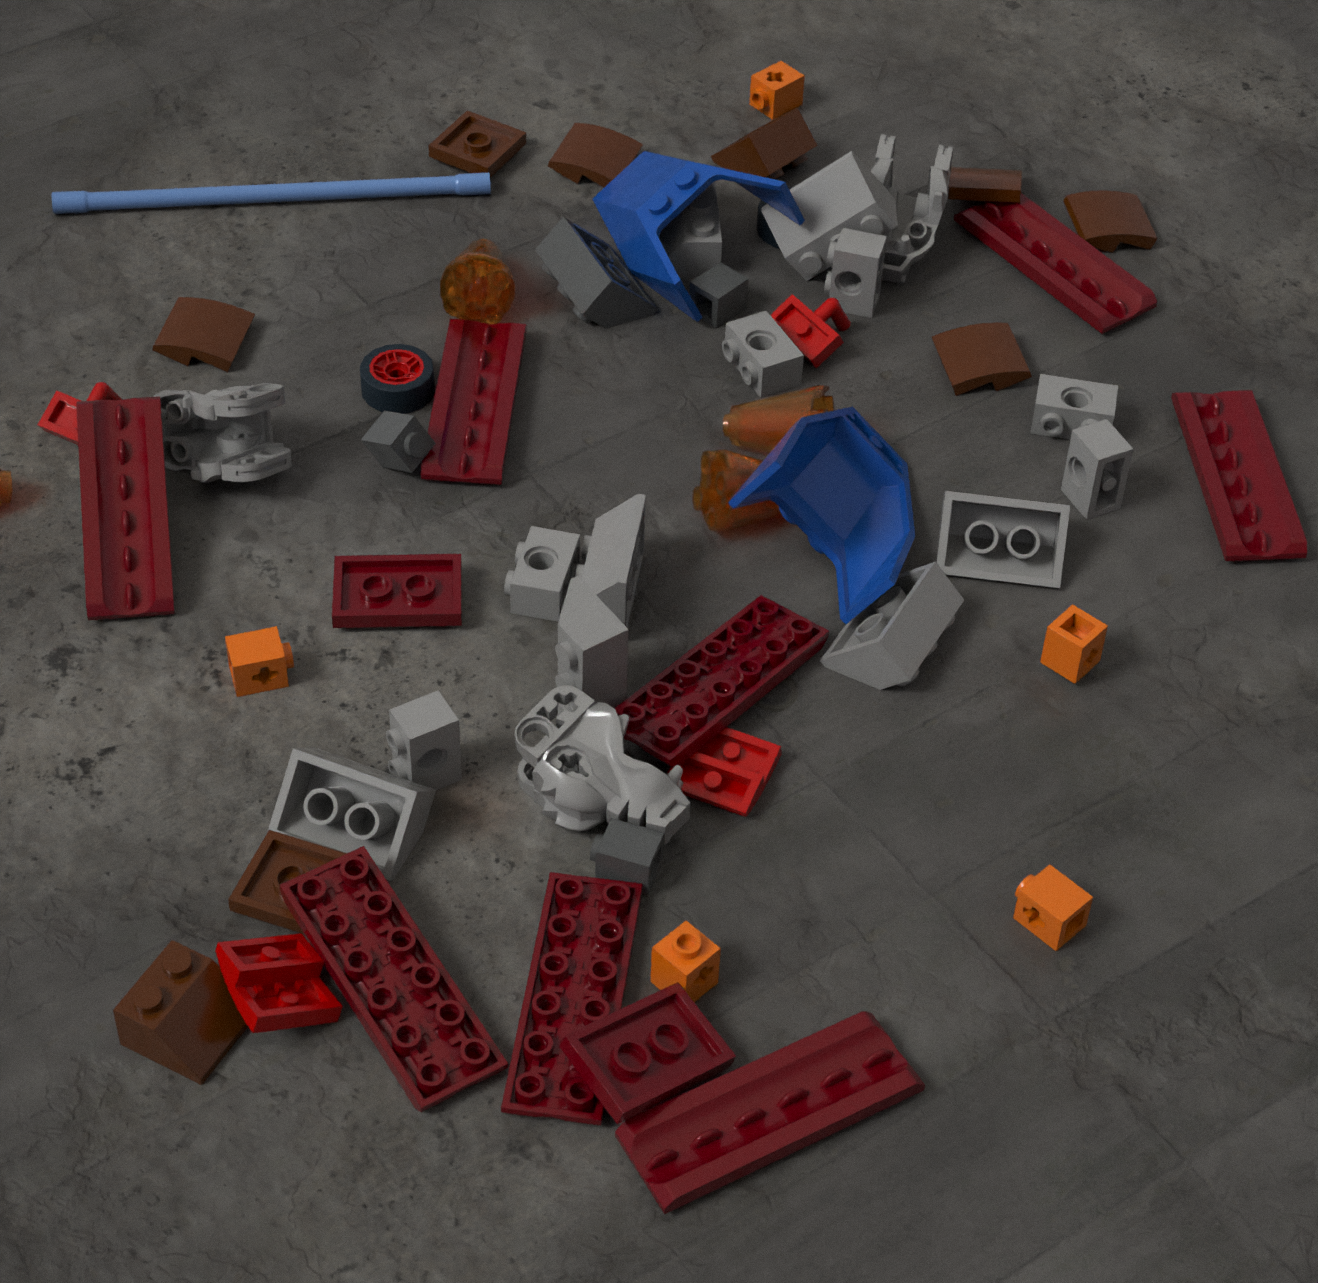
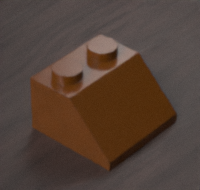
(769, 147)
(180, 1014)

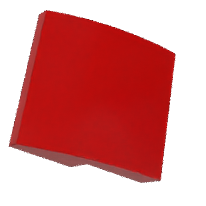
(730, 771)
(277, 982)

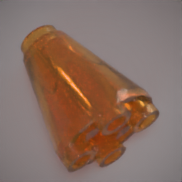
(478, 284)
(721, 477)

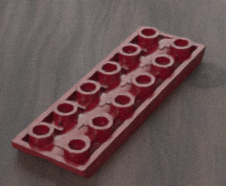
(1059, 262)
(474, 402)
(1240, 476)
(124, 509)
(719, 680)
(392, 979)
(572, 981)
(766, 1110)

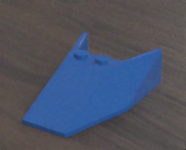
(652, 195)
(846, 495)

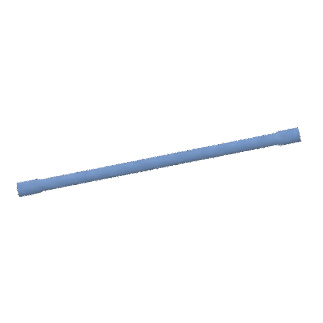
(85, 201)

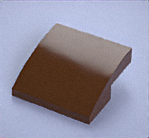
(594, 153)
(985, 184)
(1110, 218)
(203, 331)
(980, 356)

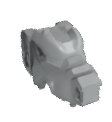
(916, 216)
(223, 433)
(586, 776)

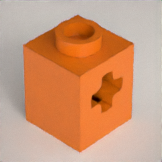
(776, 90)
(1073, 644)
(258, 661)
(1052, 906)
(686, 958)

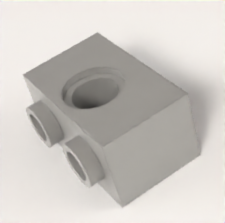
(856, 271)
(763, 354)
(1070, 404)
(1096, 469)
(542, 573)
(425, 742)

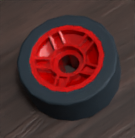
(397, 378)

